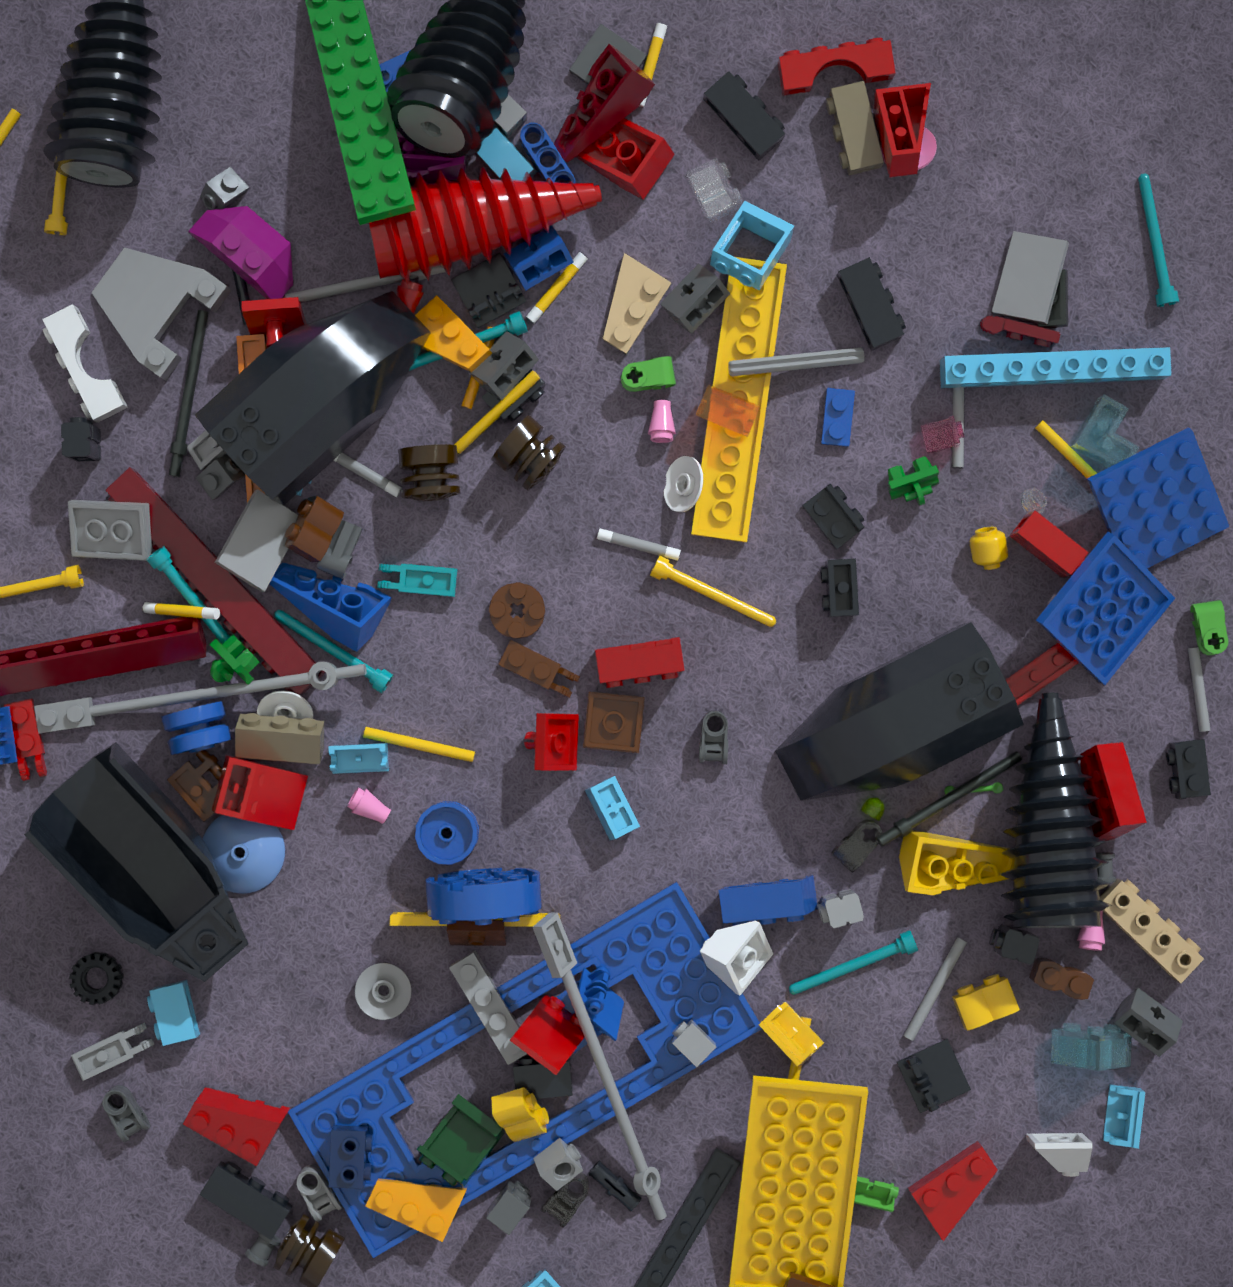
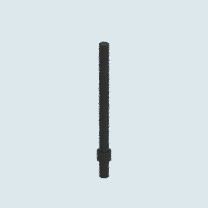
(179, 446)
(904, 826)

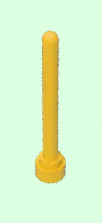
(56, 220)
(665, 570)
(68, 578)

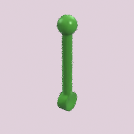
(996, 788)

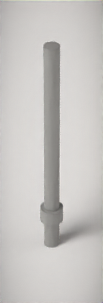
(355, 285)

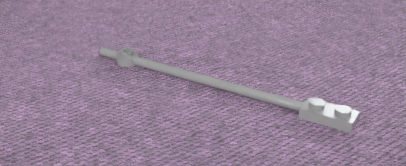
(82, 712)
(560, 961)

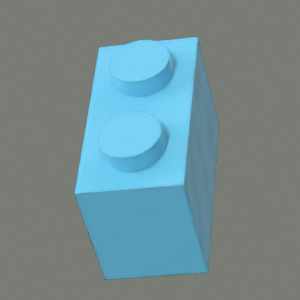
(173, 1013)

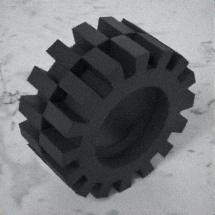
(80, 983)

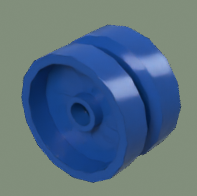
(196, 728)
(432, 824)

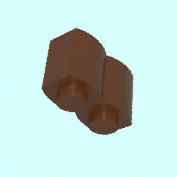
(313, 528)
(1066, 979)

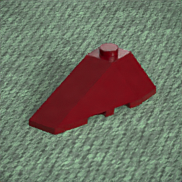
(610, 96)

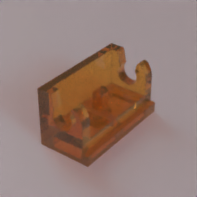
(727, 410)

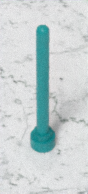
(1166, 292)
(513, 325)
(161, 560)
(377, 677)
(903, 944)

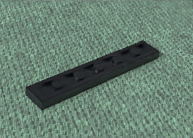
(689, 1220)

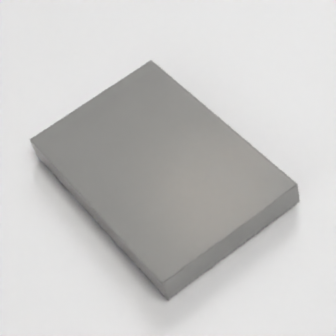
(1030, 277)
(110, 529)
(257, 541)

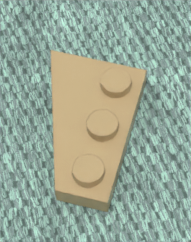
(633, 303)

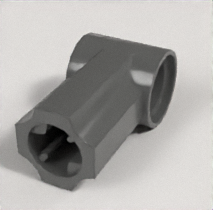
(340, 550)

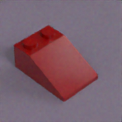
(629, 157)
(549, 1034)

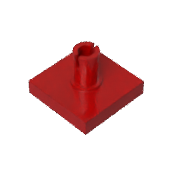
(273, 317)
(554, 741)

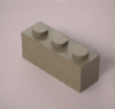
(854, 128)
(279, 738)

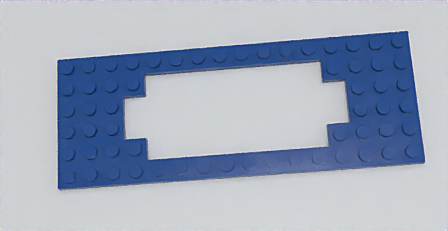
(652, 941)

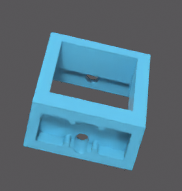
(762, 224)

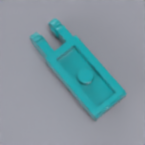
(421, 579)

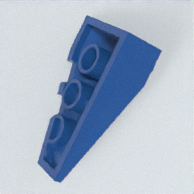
(338, 609)

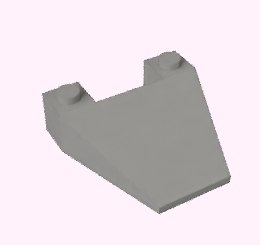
(145, 296)

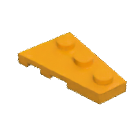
(451, 337)
(419, 1206)

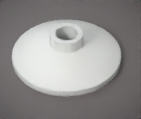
(683, 484)
(277, 701)

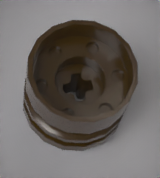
(528, 453)
(429, 471)
(308, 1252)

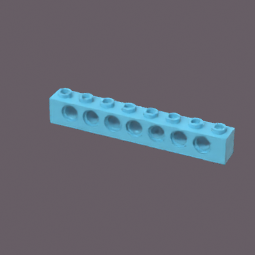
(1055, 367)

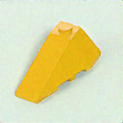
(944, 863)

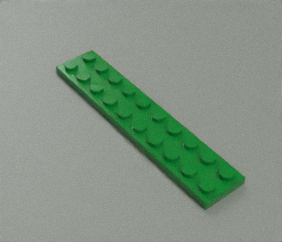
(360, 109)

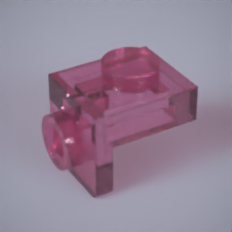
(942, 434)

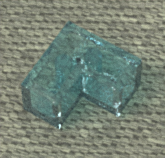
(1098, 435)
(1091, 1048)

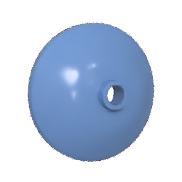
(262, 857)

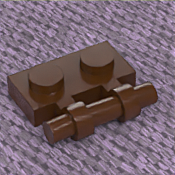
(194, 787)

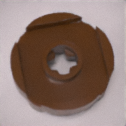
(533, 611)

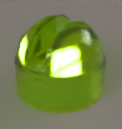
(874, 808)

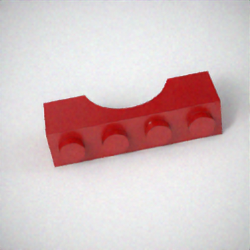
(870, 60)

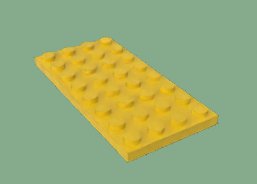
(797, 1182)

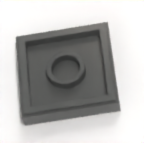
(596, 46)

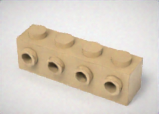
(1150, 931)

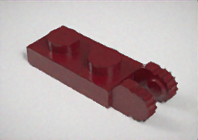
(1016, 330)

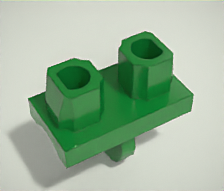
(915, 484)
(223, 669)

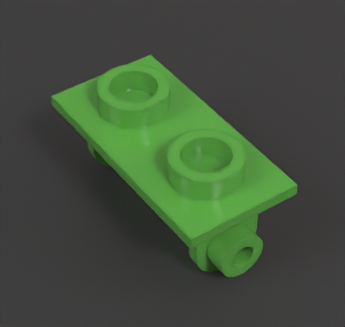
(876, 1194)

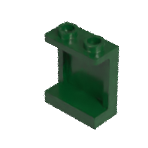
(460, 1142)

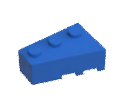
(768, 901)

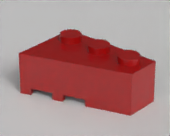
(900, 125)
(640, 662)
(1115, 787)
(236, 1123)
(953, 1187)

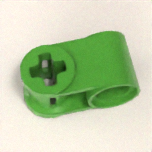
(653, 374)
(1208, 625)

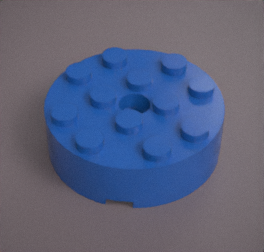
(483, 896)

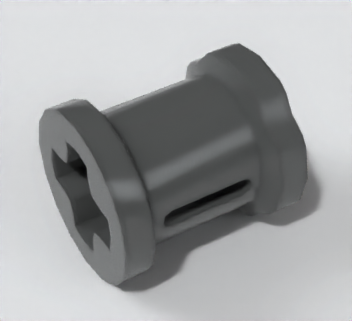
(1106, 872)
(262, 1249)

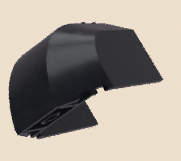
(314, 393)
(902, 719)
(139, 863)

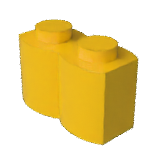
(986, 1002)
(519, 1114)

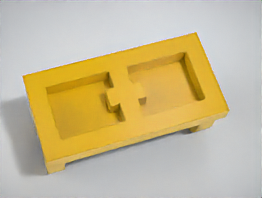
(791, 1034)

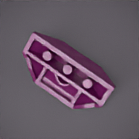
(248, 248)

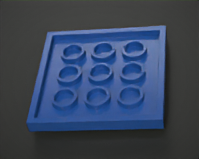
(1160, 499)
(1105, 608)

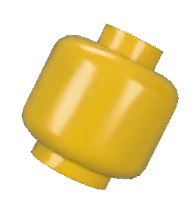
(988, 547)

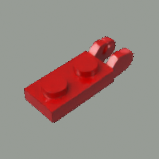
(26, 737)

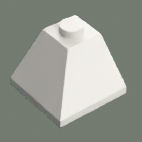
(737, 954)
(1064, 1151)

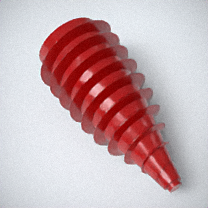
(472, 218)

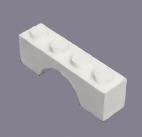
(68, 333)

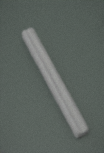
(796, 361)

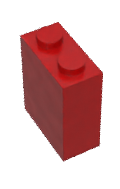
(1049, 544)

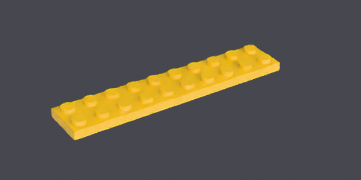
(729, 457)

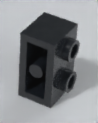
(841, 588)

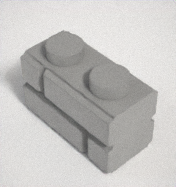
(840, 908)

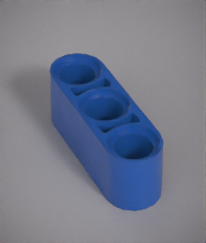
(545, 148)

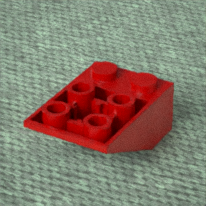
(259, 793)

